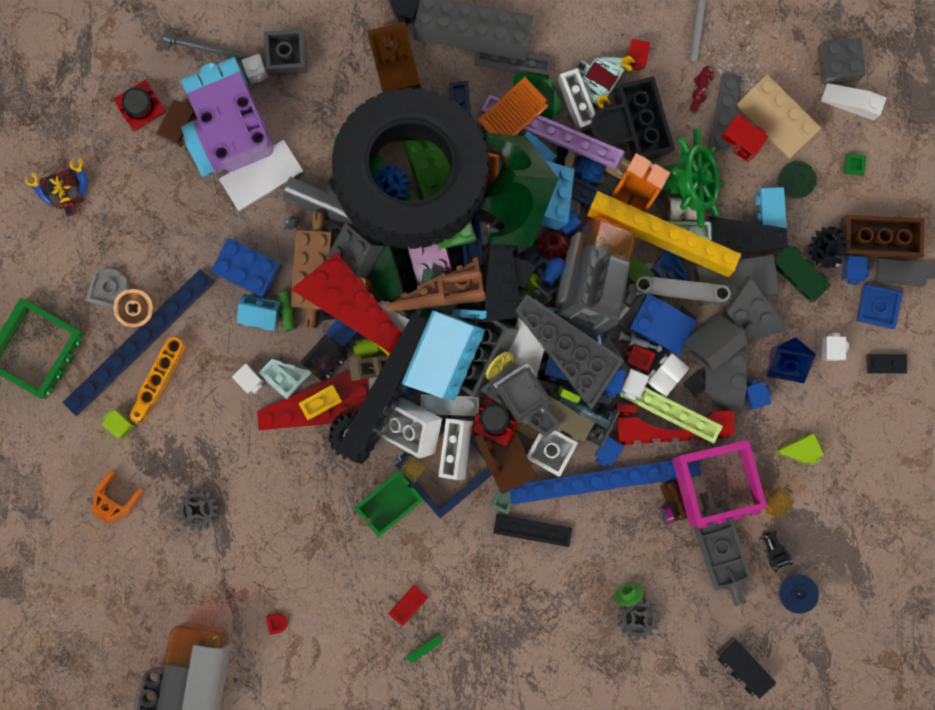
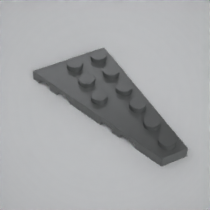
(577, 355)

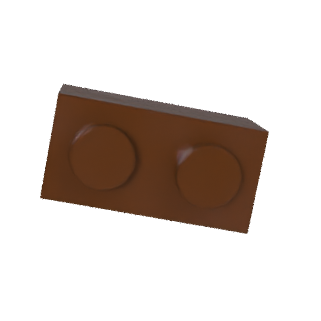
(177, 116)

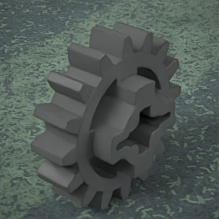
(190, 504)
(631, 624)

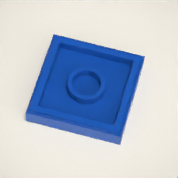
(879, 306)

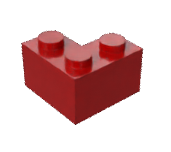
(744, 138)

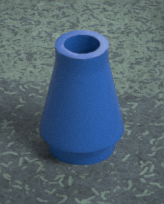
(553, 271)

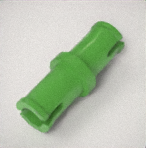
(286, 311)

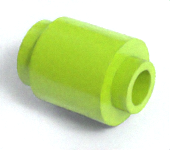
(366, 348)

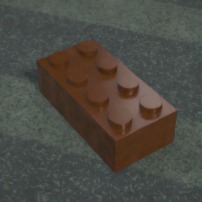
(884, 236)

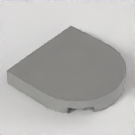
(106, 287)

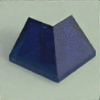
(790, 361)

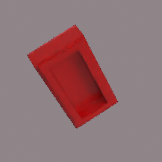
(408, 605)

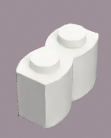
(667, 374)

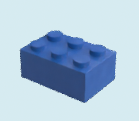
(246, 268)

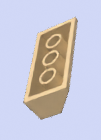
(779, 116)

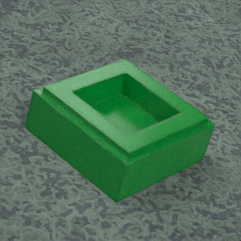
(854, 164)

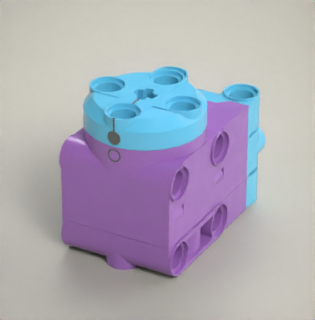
(227, 122)

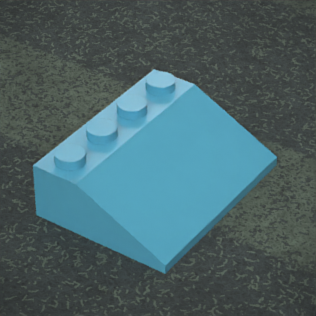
(443, 355)

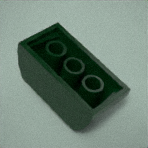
(393, 273)

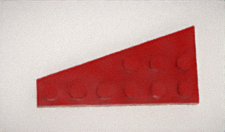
(343, 296)
(289, 413)

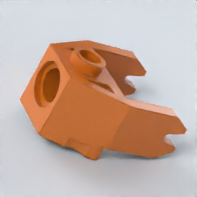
(115, 511)

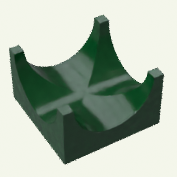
(519, 191)

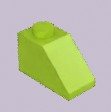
(802, 450)

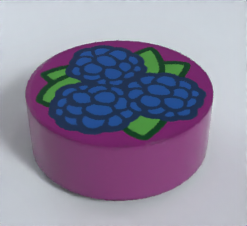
(667, 514)

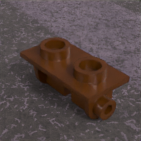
(674, 499)

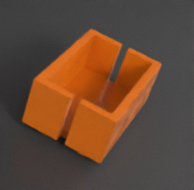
(642, 181)

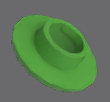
(631, 598)

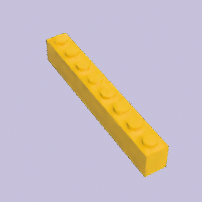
(666, 235)

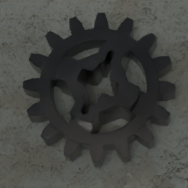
(828, 247)

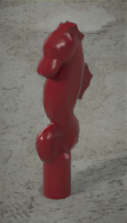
(702, 83)

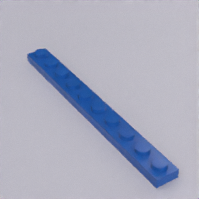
(599, 481)

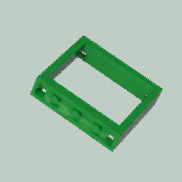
(65, 357)

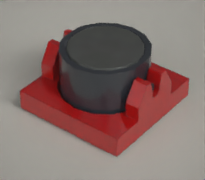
(139, 103)
(496, 421)

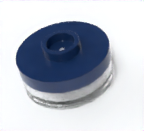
(797, 594)

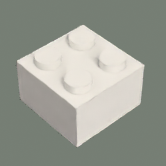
(552, 452)

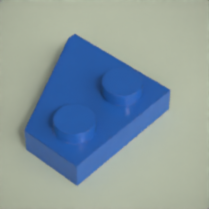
(669, 267)

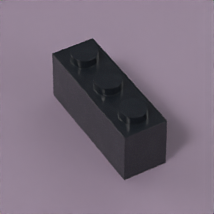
(745, 668)

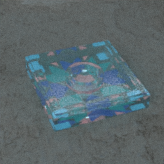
(586, 412)

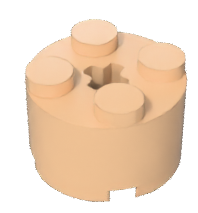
(132, 297)

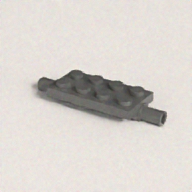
(723, 551)

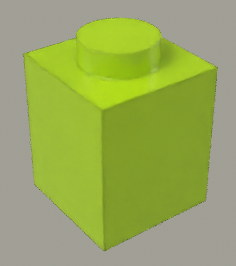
(117, 423)

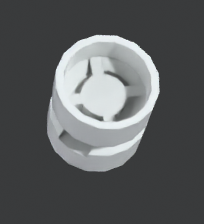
(676, 213)

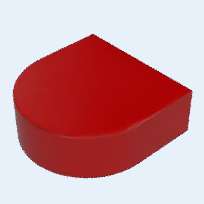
(276, 623)

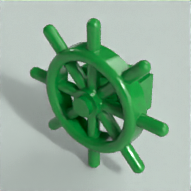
(695, 177)

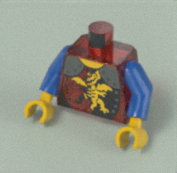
(62, 188)

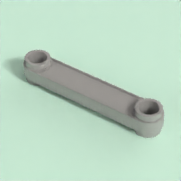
(683, 289)

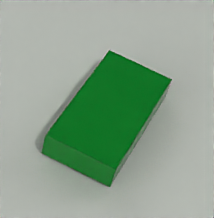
(424, 648)

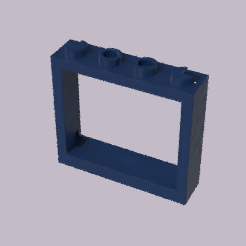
(440, 512)

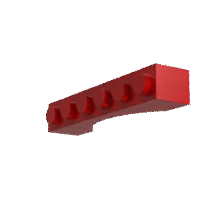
(635, 429)

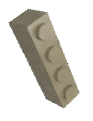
(569, 421)

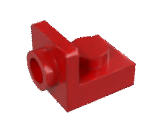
(639, 357)

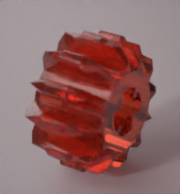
(553, 245)

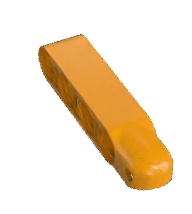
(141, 405)

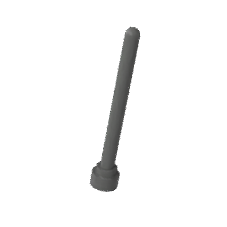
(171, 38)

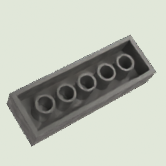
(473, 27)

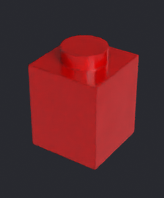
(639, 52)

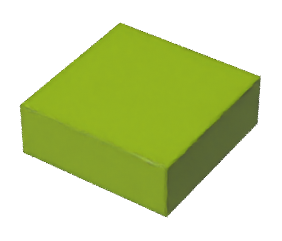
(568, 394)

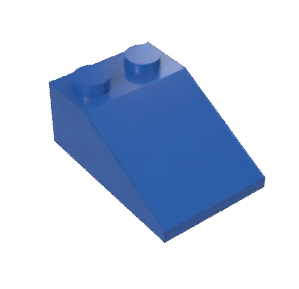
(662, 324)

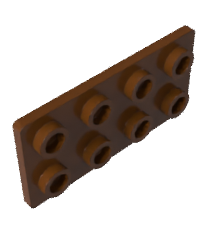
(506, 464)

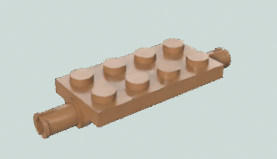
(310, 253)

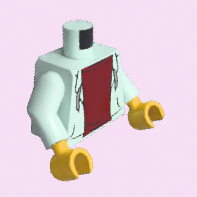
(603, 76)

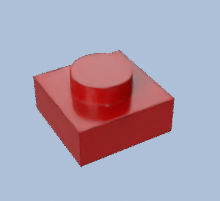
(626, 409)

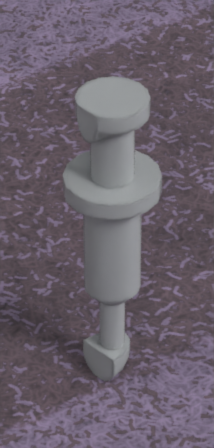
(637, 341)

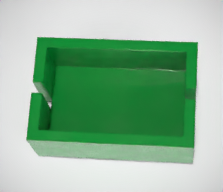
(388, 503)

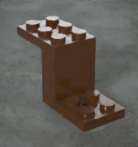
(394, 63)

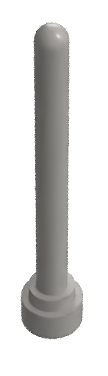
(697, 30)

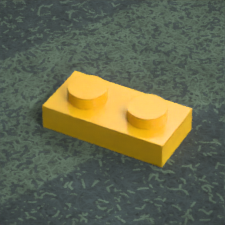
(320, 402)

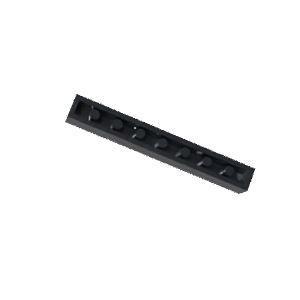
(383, 395)

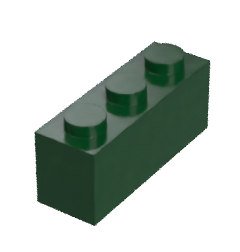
(801, 273)

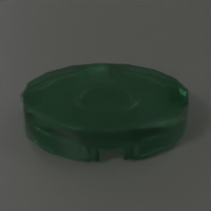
(797, 179)

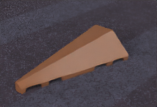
(457, 287)

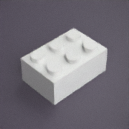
(413, 429)

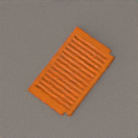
(514, 110)

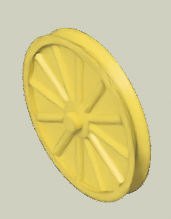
(499, 364)

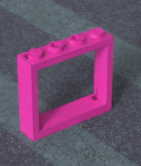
(688, 492)

